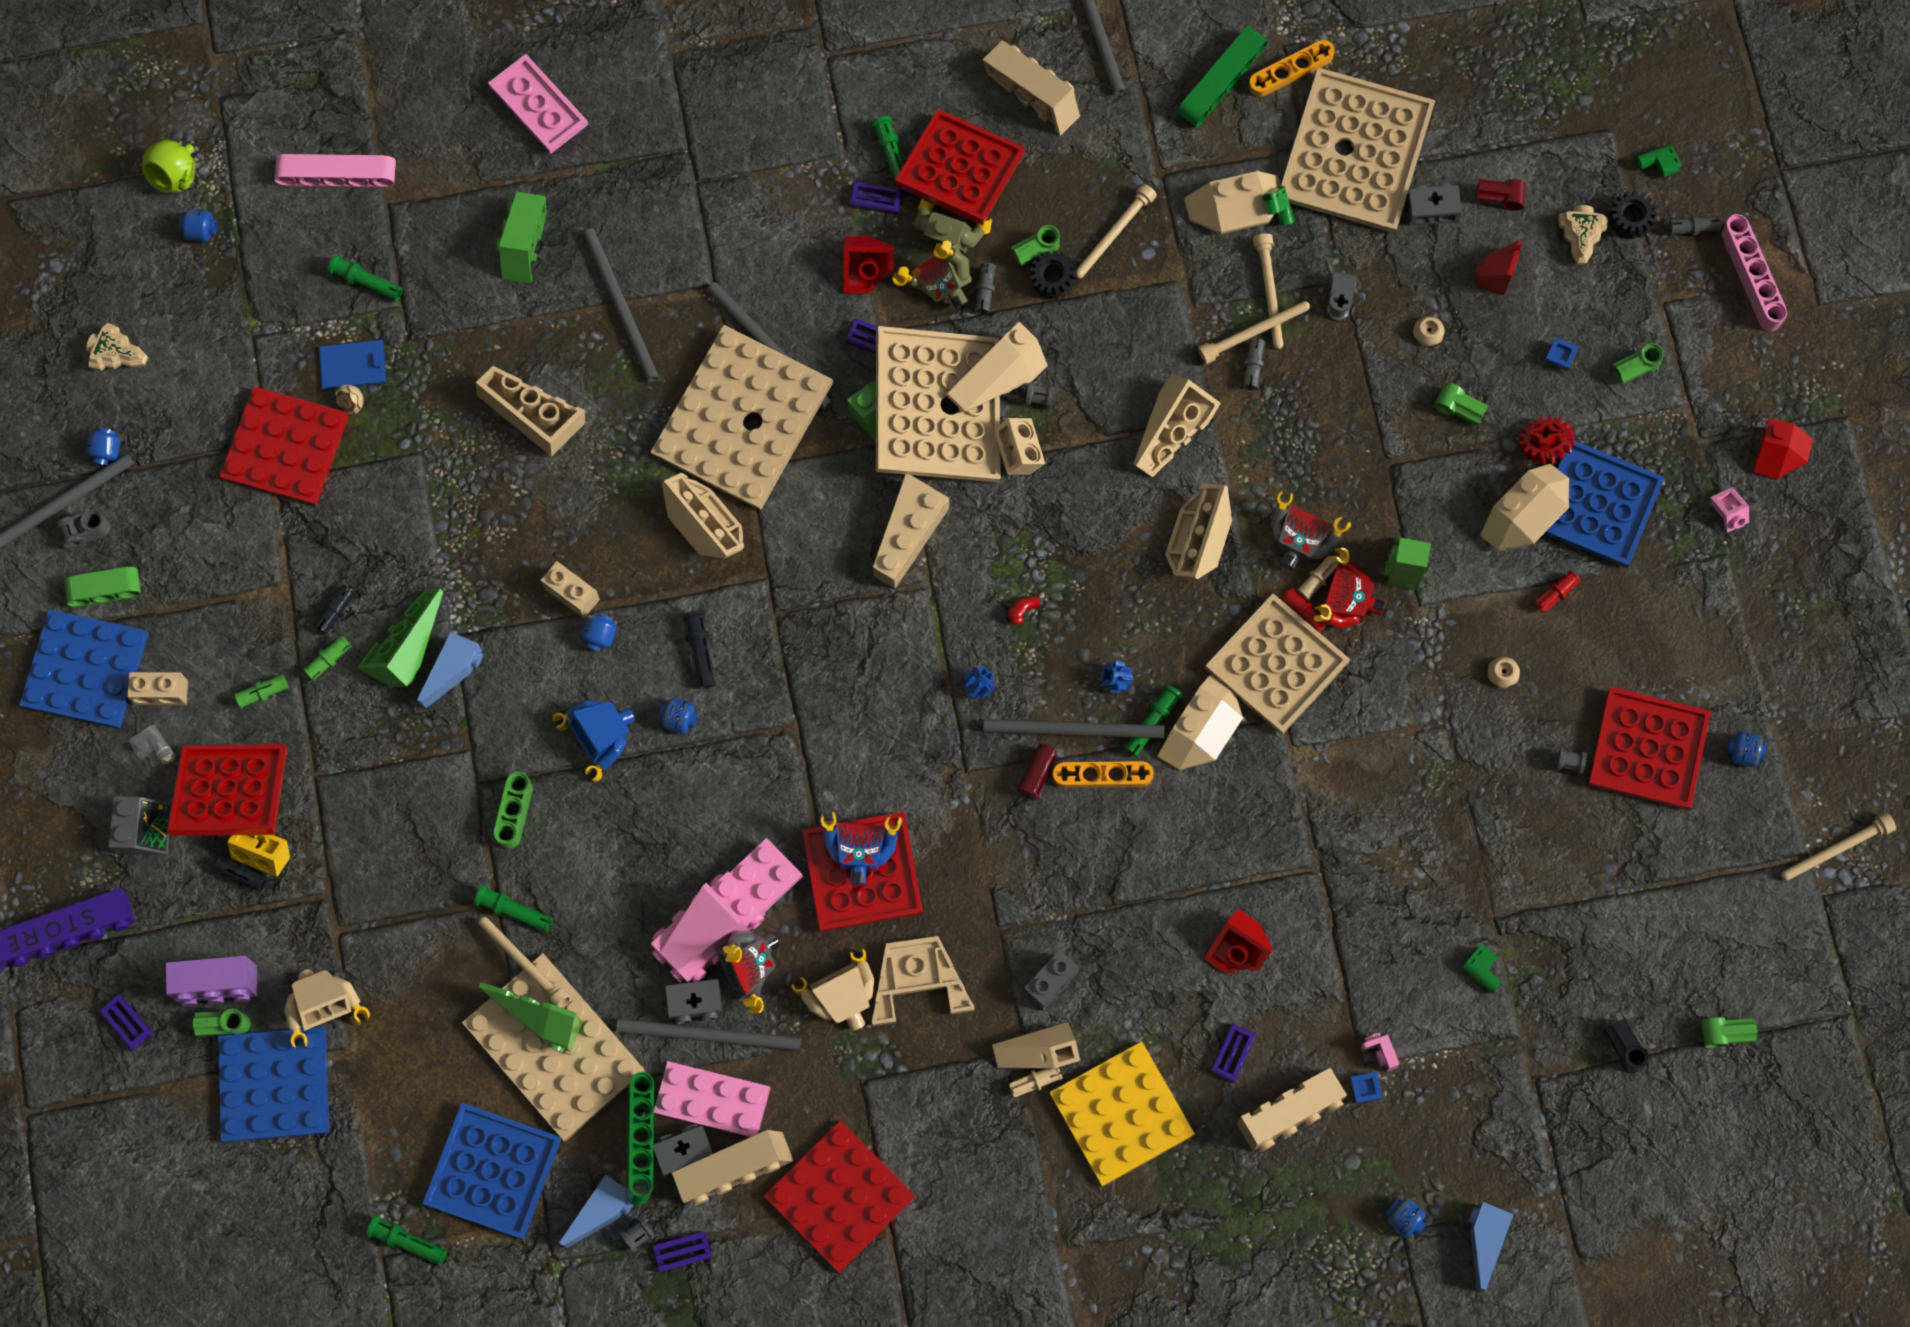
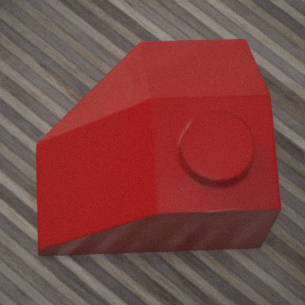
(866, 263)
(1498, 268)
(1781, 449)
(1239, 945)

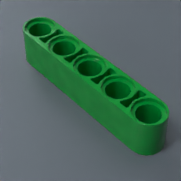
(1222, 76)
(639, 1150)

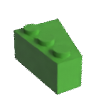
(521, 235)
(1407, 563)

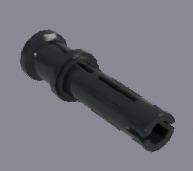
(698, 638)

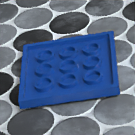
(1606, 504)
(83, 669)
(272, 1087)
(492, 1171)

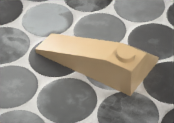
(1175, 417)

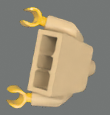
(842, 993)
(318, 1000)

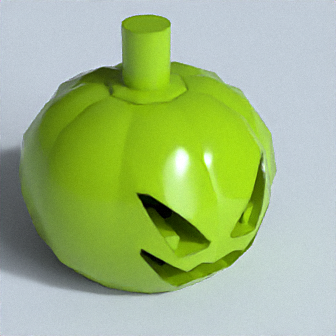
(169, 166)

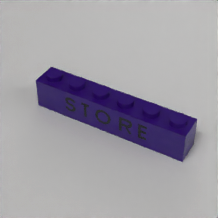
(65, 928)

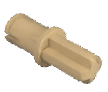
(1317, 579)
(1034, 1081)

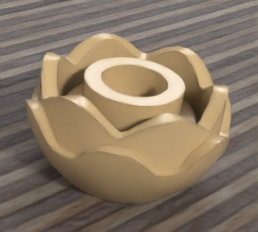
(1428, 338)
(349, 398)
(1500, 679)

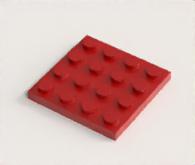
(960, 166)
(284, 446)
(1649, 748)
(227, 790)
(886, 893)
(839, 1196)

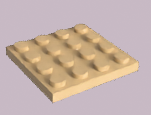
(1277, 663)

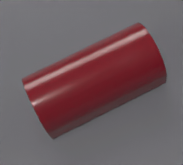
(1037, 771)

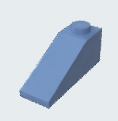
(452, 666)
(601, 1209)
(1487, 1237)

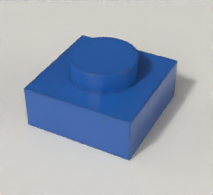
(1561, 354)
(1366, 1088)

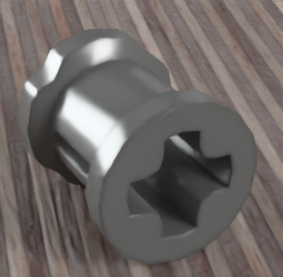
(1040, 395)
(1571, 760)
(637, 1234)

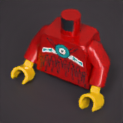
(1348, 595)

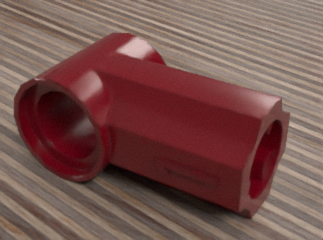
(1508, 193)

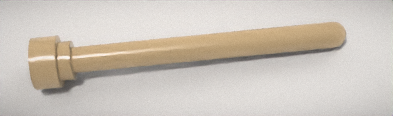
(1144, 196)
(1263, 244)
(1211, 351)
(1881, 825)
(556, 996)

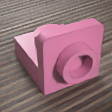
(1731, 508)
(1386, 1054)

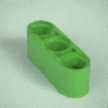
(102, 586)
(510, 798)

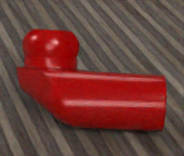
(1019, 608)

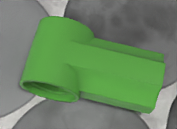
(1033, 246)
(1637, 364)
(1454, 401)
(219, 1023)
(1721, 1032)

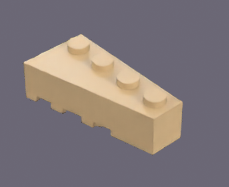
(1033, 85)
(909, 528)

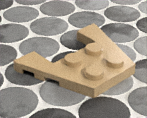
(913, 968)

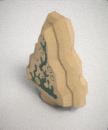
(1582, 230)
(113, 349)

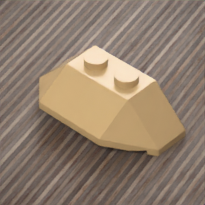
(1232, 202)
(1528, 509)
(702, 517)
(1200, 532)
(1203, 726)

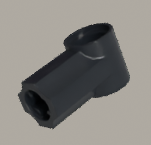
(1626, 1043)

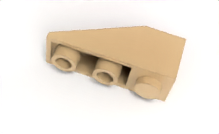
(1040, 1049)

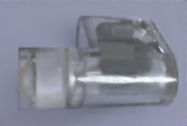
(151, 741)

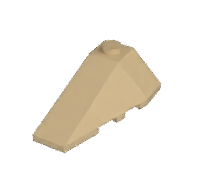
(1008, 365)

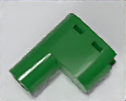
(1663, 158)
(1277, 202)
(1478, 966)

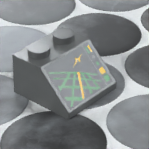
(139, 826)

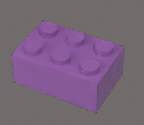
(211, 980)

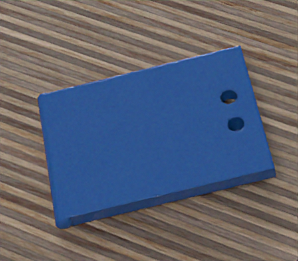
(352, 364)

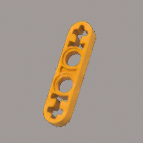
(1289, 65)
(1103, 778)

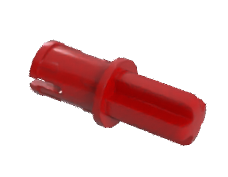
(1557, 591)
(1303, 609)

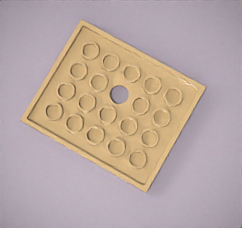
(1386, 138)
(708, 428)
(911, 429)

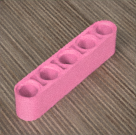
(335, 170)
(1751, 283)

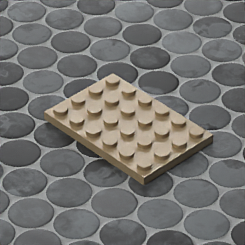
(565, 1085)

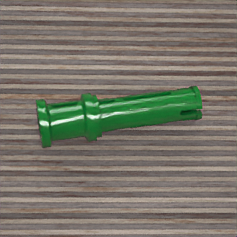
(888, 142)
(355, 274)
(1159, 710)
(503, 905)
(395, 1236)

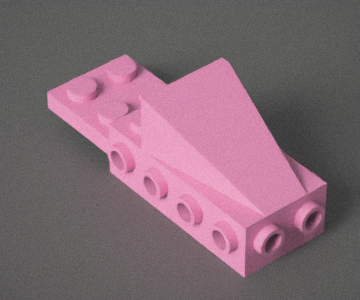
(731, 904)

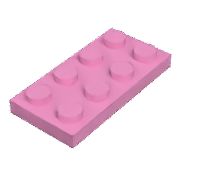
(538, 103)
(711, 1100)

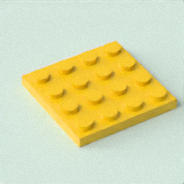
(1121, 1114)

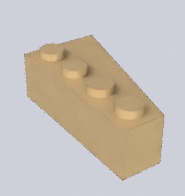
(534, 413)
(1291, 1110)
(732, 1166)

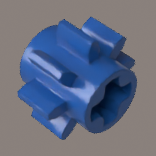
(1116, 676)
(979, 682)

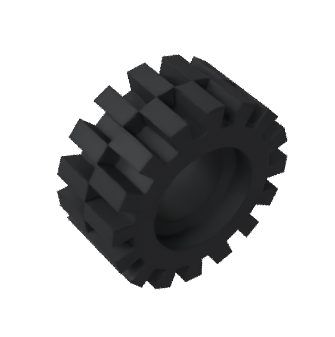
(1632, 201)
(1046, 262)

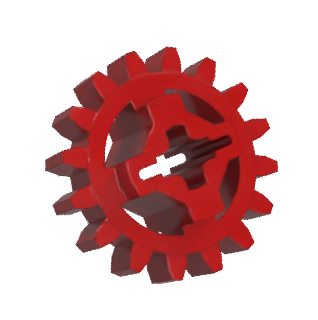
(1546, 440)

